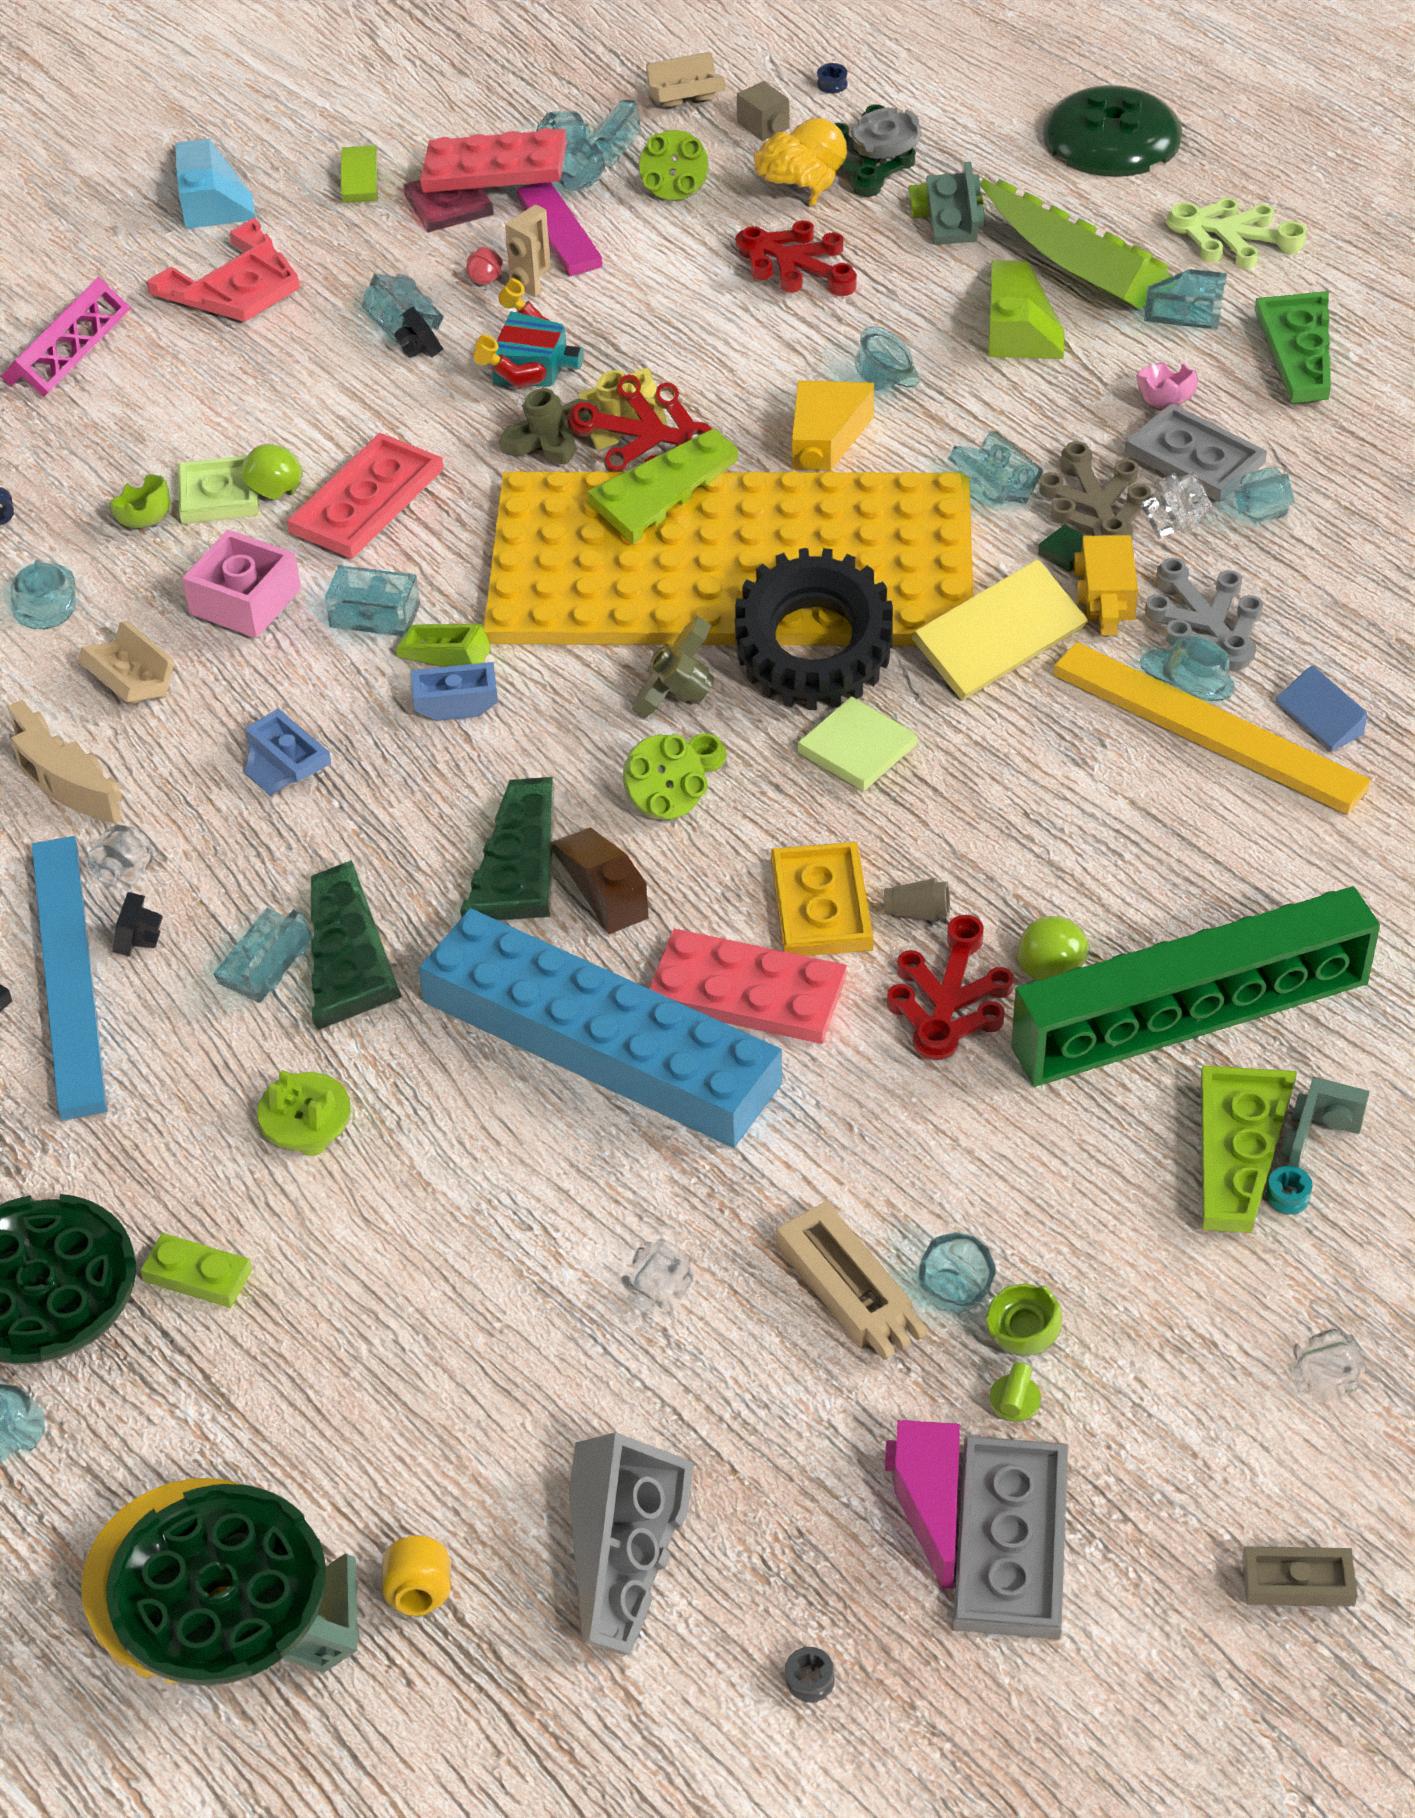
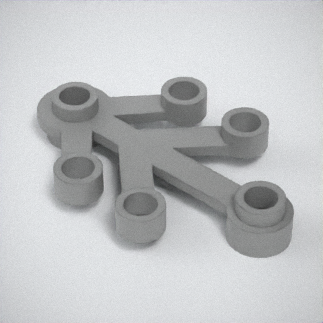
(1173, 579)

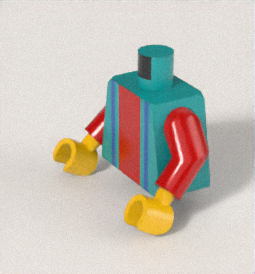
(529, 345)

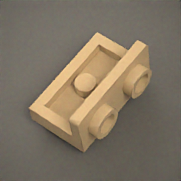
(683, 78)
(528, 248)
(130, 665)

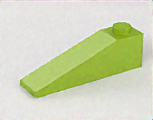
(1021, 315)

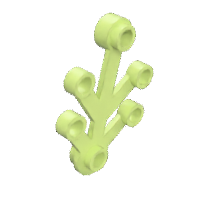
(1191, 220)

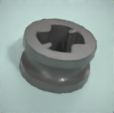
(804, 1690)

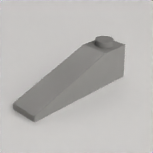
(622, 1518)

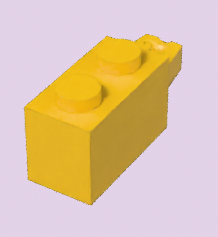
(1107, 580)

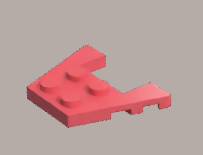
(238, 287)

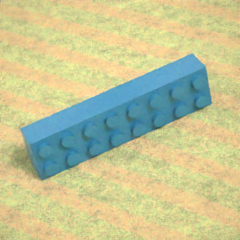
(602, 1027)

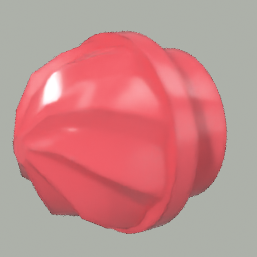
(484, 266)

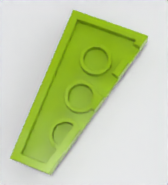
(654, 487)
(1239, 1139)

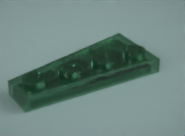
(518, 856)
(347, 950)

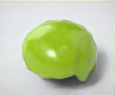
(271, 471)
(142, 505)
(1051, 947)
(1024, 1319)

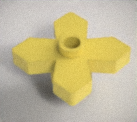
(610, 403)

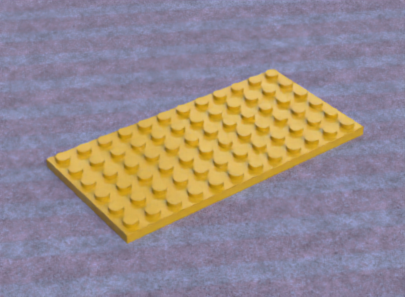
(578, 580)

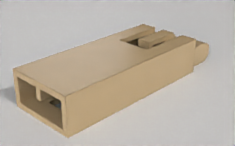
(842, 1272)

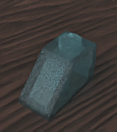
(1187, 299)

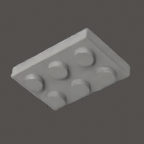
(1188, 444)

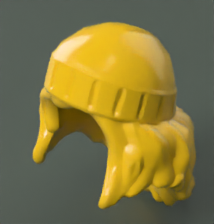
(804, 156)

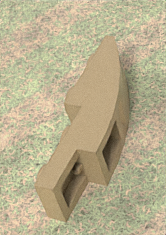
(62, 769)

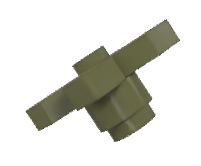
(544, 427)
(677, 671)

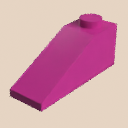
(927, 1486)

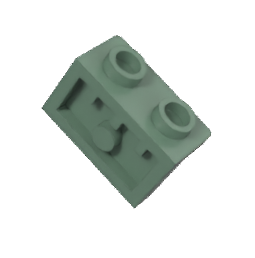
(954, 206)

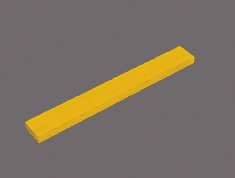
(1213, 728)

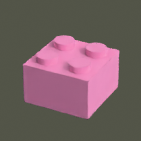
(241, 583)

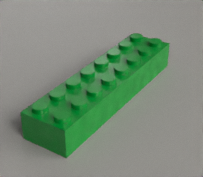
(1193, 985)

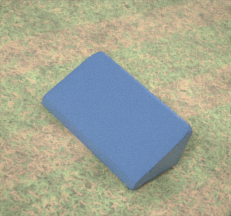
(1323, 709)

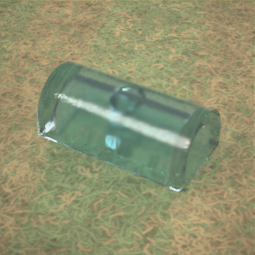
(617, 131)

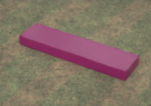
(565, 233)

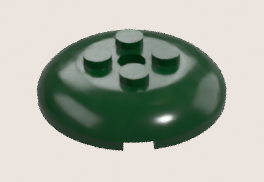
(1112, 131)
(81, 1259)
(206, 1542)

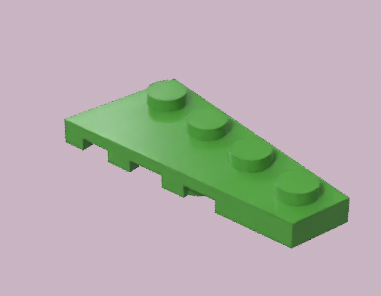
(1299, 342)

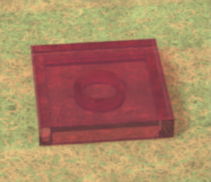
(447, 208)

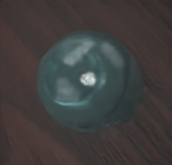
(582, 165)
(955, 1272)
(20, 1421)

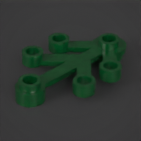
(868, 178)

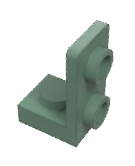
(1326, 1104)
(335, 1628)

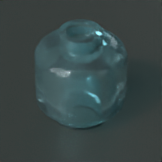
(568, 120)
(1264, 495)

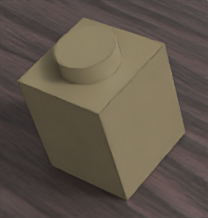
(763, 110)

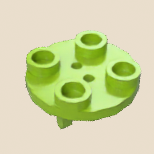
(657, 165)
(679, 766)
(319, 1121)

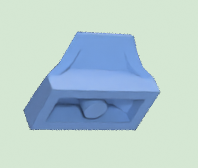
(454, 691)
(281, 752)

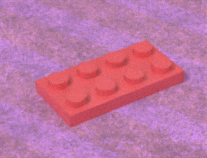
(494, 160)
(365, 495)
(751, 984)

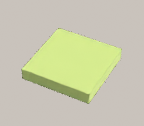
(214, 491)
(857, 743)

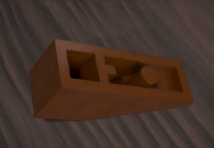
(604, 878)

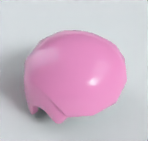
(1162, 386)

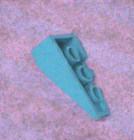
(210, 187)

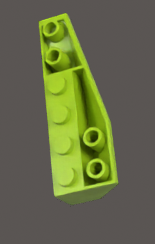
(1095, 259)

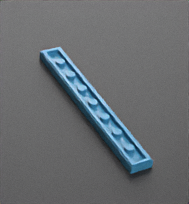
(69, 979)

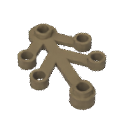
(1077, 462)

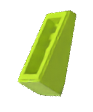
(445, 644)

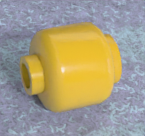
(416, 1575)

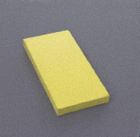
(999, 629)

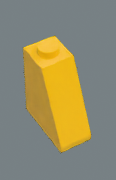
(828, 421)

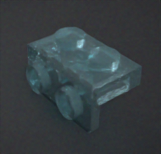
(391, 296)
(998, 469)
(264, 954)

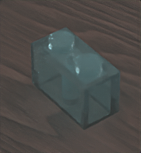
(372, 600)

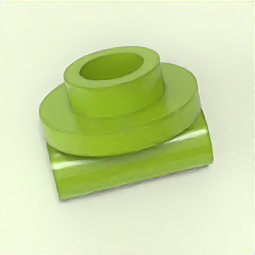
(1015, 1395)

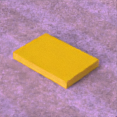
(821, 899)

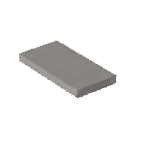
(1011, 1538)

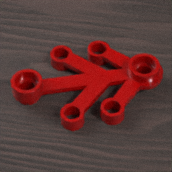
(756, 243)
(648, 430)
(964, 938)

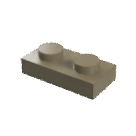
(1299, 1576)

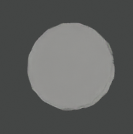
(886, 133)

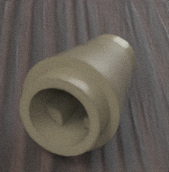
(919, 900)

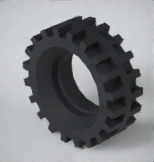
(807, 584)

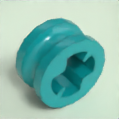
(1286, 1203)

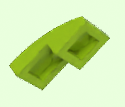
(359, 173)

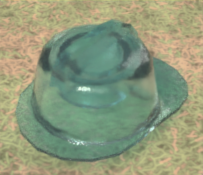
(885, 360)
(43, 595)
(1193, 666)

